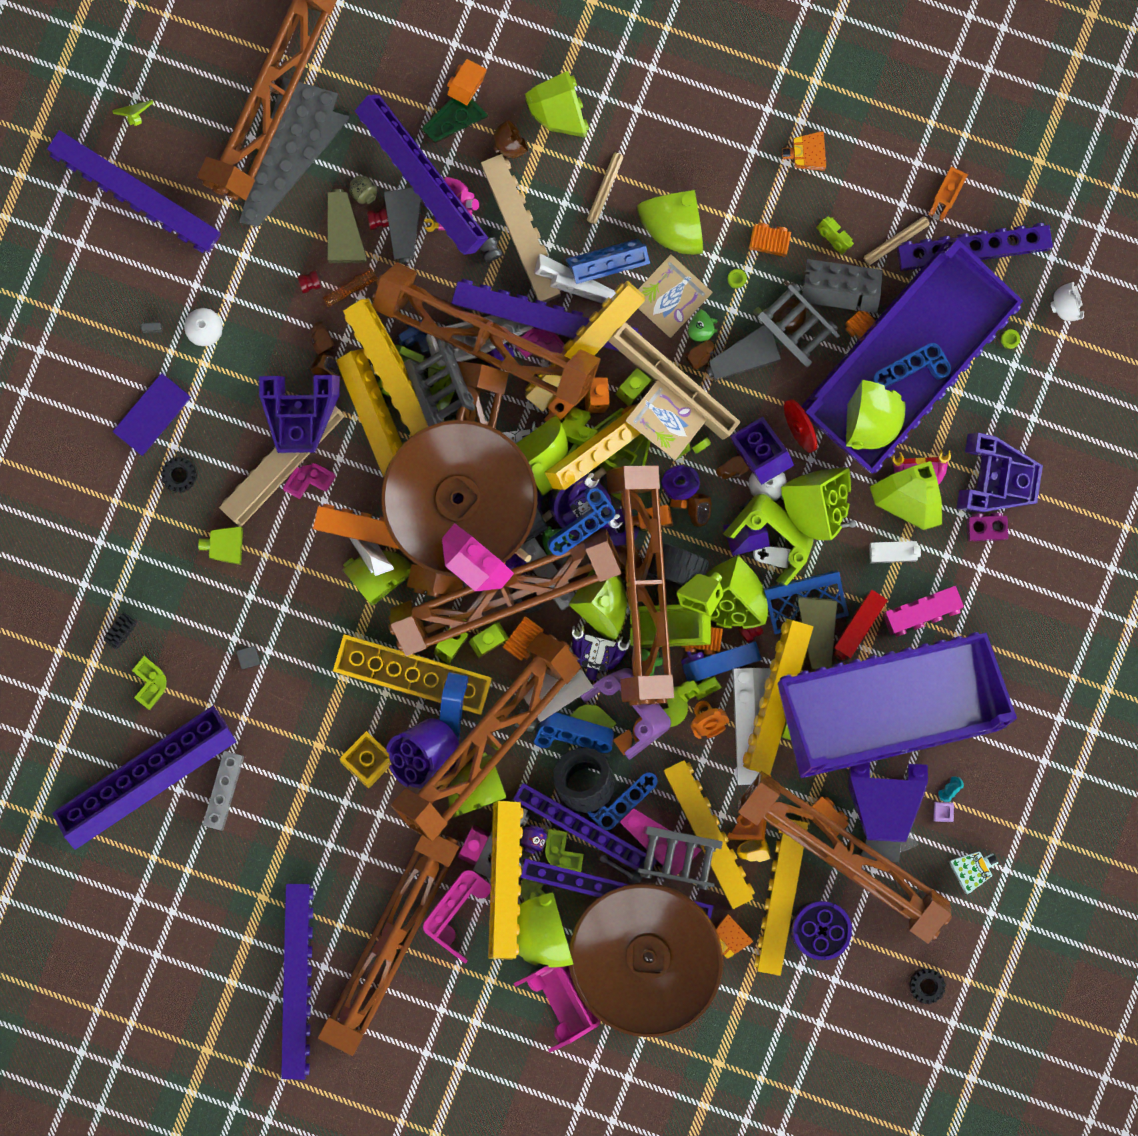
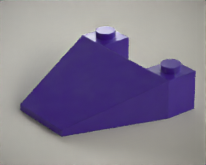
(298, 419)
(1004, 479)
(887, 805)

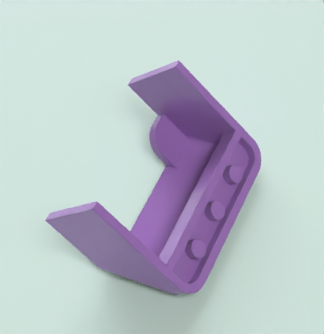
(654, 718)

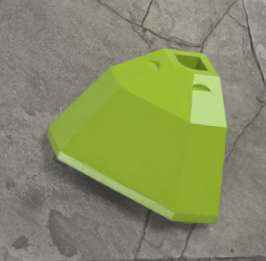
(557, 105)
(911, 496)

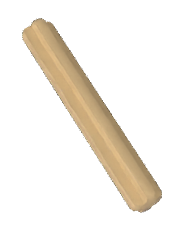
(605, 188)
(896, 240)

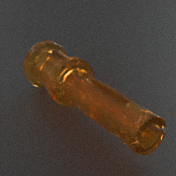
(358, 283)

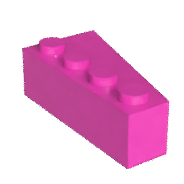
(923, 610)

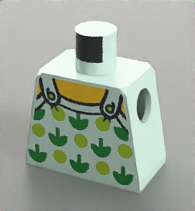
(972, 870)

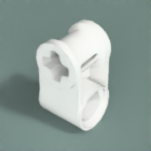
(775, 556)

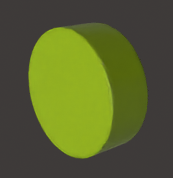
(737, 278)
(1010, 339)
(701, 445)

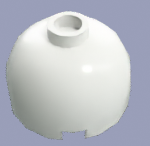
(1067, 303)
(203, 327)
(771, 488)

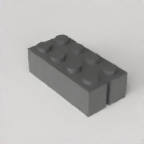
(841, 285)

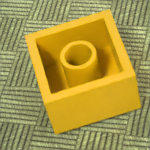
(366, 759)

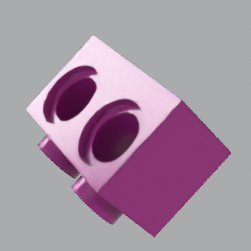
(987, 532)

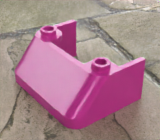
(437, 921)
(566, 1003)

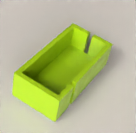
(684, 627)

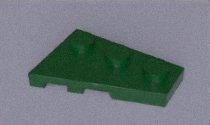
(453, 118)

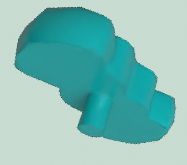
(951, 789)

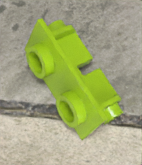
(828, 229)

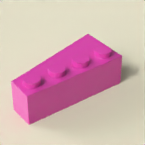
(635, 823)

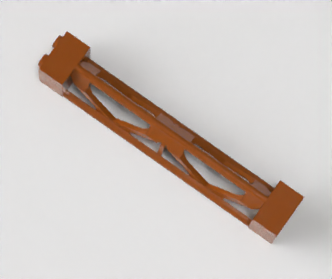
(222, 174)
(397, 288)
(477, 379)
(407, 618)
(548, 657)
(642, 687)
(924, 915)
(342, 1032)

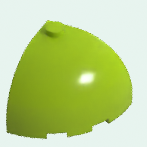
(673, 221)
(873, 416)
(544, 449)
(818, 502)
(377, 586)
(743, 596)
(602, 605)
(486, 793)
(542, 933)

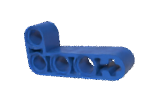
(908, 369)
(579, 523)
(722, 662)
(453, 701)
(574, 732)
(624, 798)

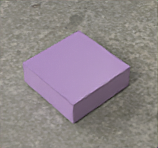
(943, 812)

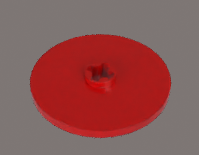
(800, 425)

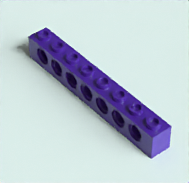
(1042, 243)
(581, 827)

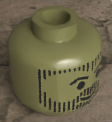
(363, 190)

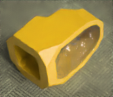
(754, 851)

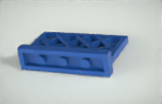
(608, 261)
(802, 585)

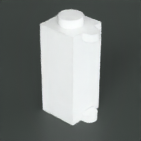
(894, 552)

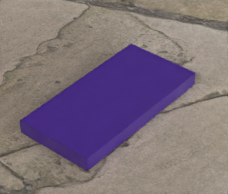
(152, 414)

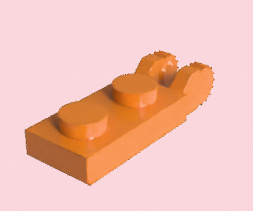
(948, 191)

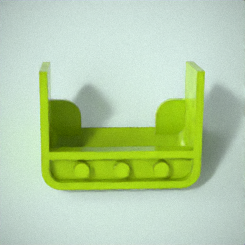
(765, 510)

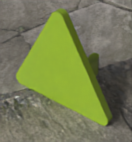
(132, 112)

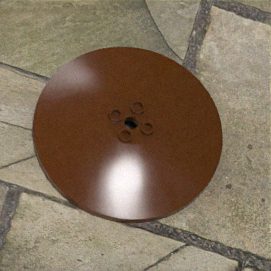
(463, 459)
(624, 986)

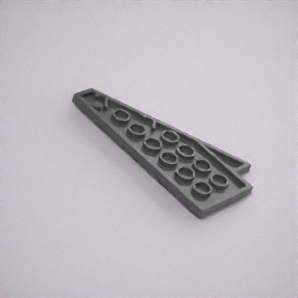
(298, 141)

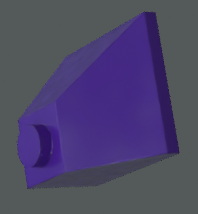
(748, 540)

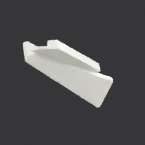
(564, 280)
(372, 556)

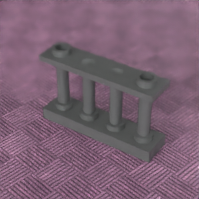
(779, 327)
(422, 385)
(691, 842)

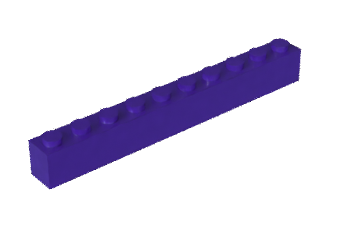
(421, 174)
(134, 192)
(520, 309)
(576, 880)
(296, 981)

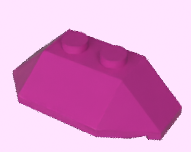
(473, 561)

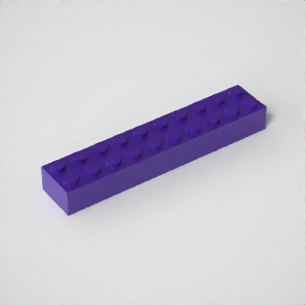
(144, 777)

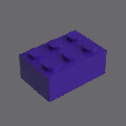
(762, 450)

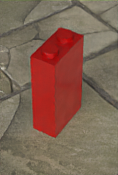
(859, 625)

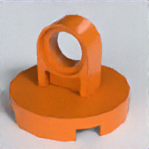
(710, 722)

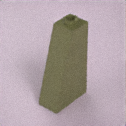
(343, 234)
(821, 615)

